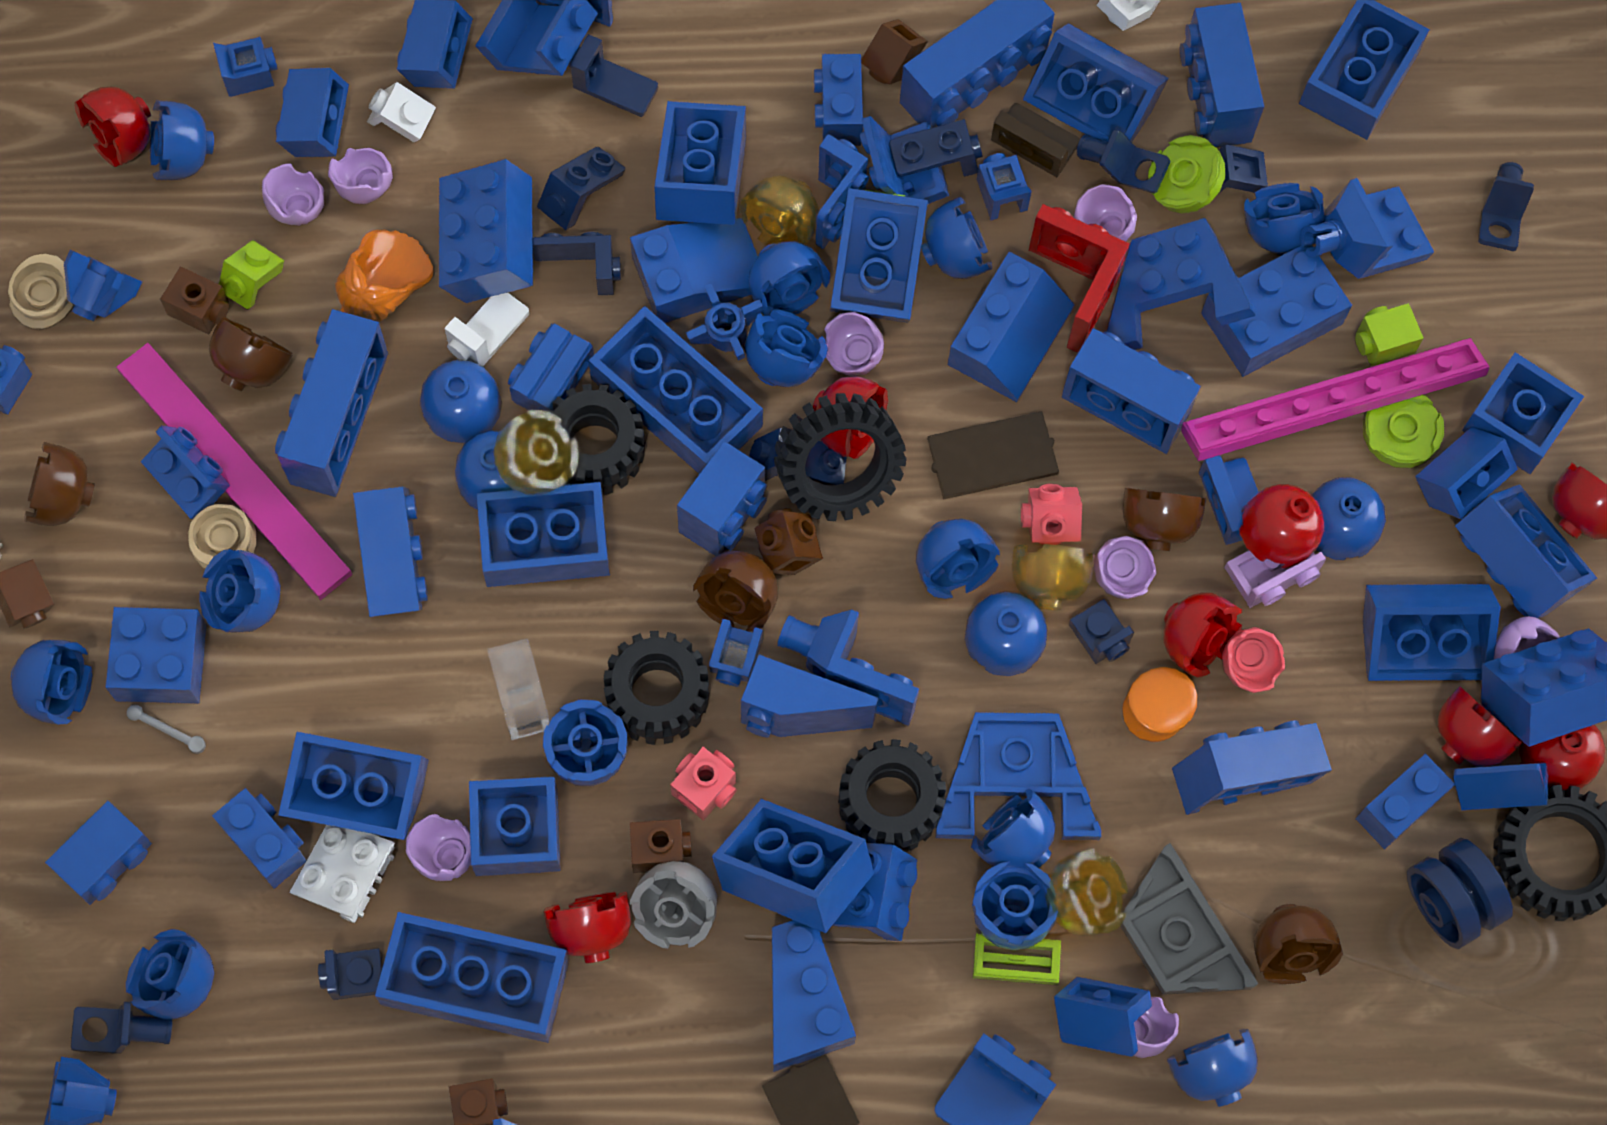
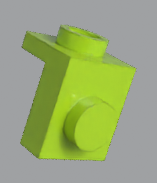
(248, 271)

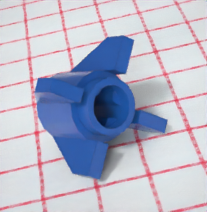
(96, 286)
(722, 316)
(78, 1095)

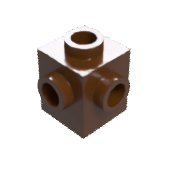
(788, 542)

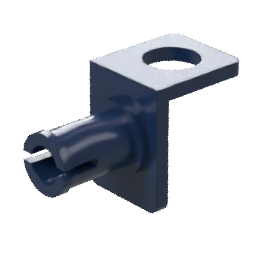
(1121, 160)
(1505, 206)
(121, 1029)

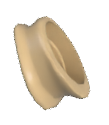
(39, 291)
(220, 529)

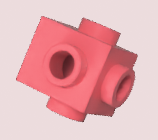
(1052, 514)
(697, 794)

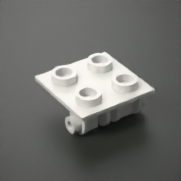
(344, 870)

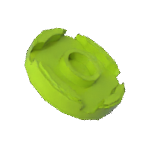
(1192, 176)
(1404, 432)

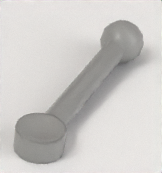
(196, 744)

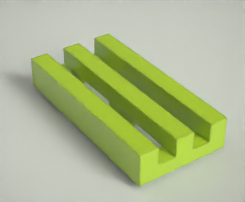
(1015, 975)

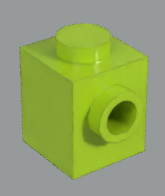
(1388, 334)

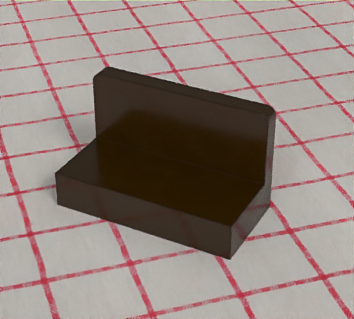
(1034, 139)

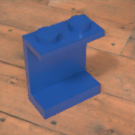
(535, 36)

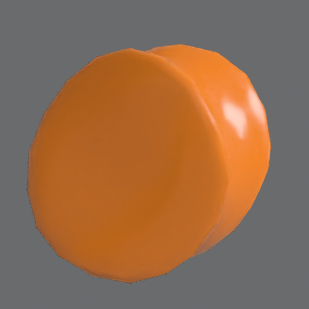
(1159, 704)

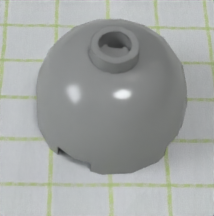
(674, 904)

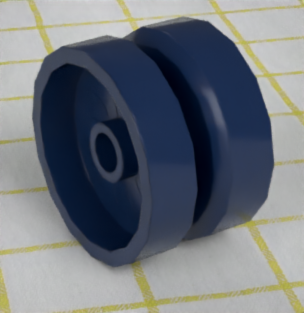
(1459, 893)

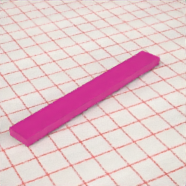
(1334, 399)
(249, 485)

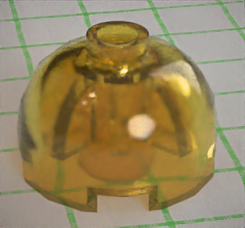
(781, 210)
(535, 453)
(1052, 574)
(1087, 893)

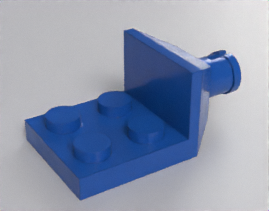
(1368, 232)
(827, 655)

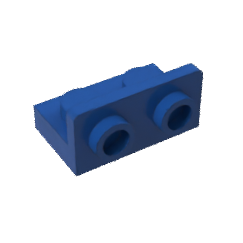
(184, 471)

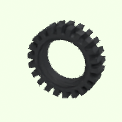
(826, 420)
(1520, 875)

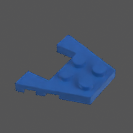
(1174, 268)
(1012, 755)

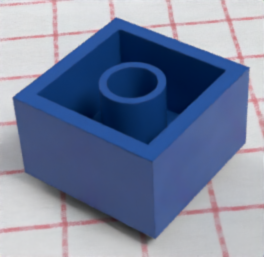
(1525, 410)
(722, 500)
(156, 655)
(514, 826)

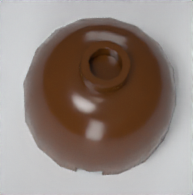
(246, 356)
(58, 487)
(1162, 517)
(737, 589)
(1295, 943)

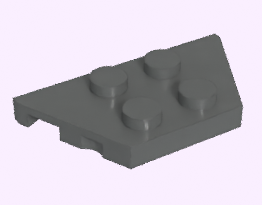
(1181, 934)

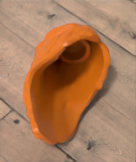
(382, 274)

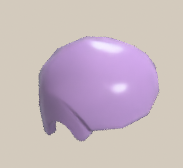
(361, 175)
(292, 195)
(1108, 208)
(853, 344)
(1124, 567)
(1523, 634)
(439, 848)
(1155, 1029)

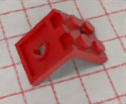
(1085, 250)

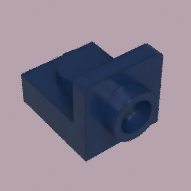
(1243, 169)
(1101, 632)
(350, 973)

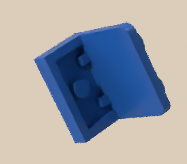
(839, 169)
(922, 185)
(886, 896)
(995, 1087)

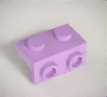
(1267, 580)

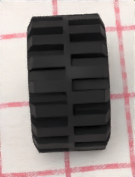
(608, 411)
(651, 655)
(897, 763)

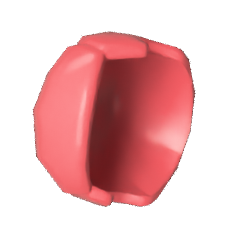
(1253, 659)

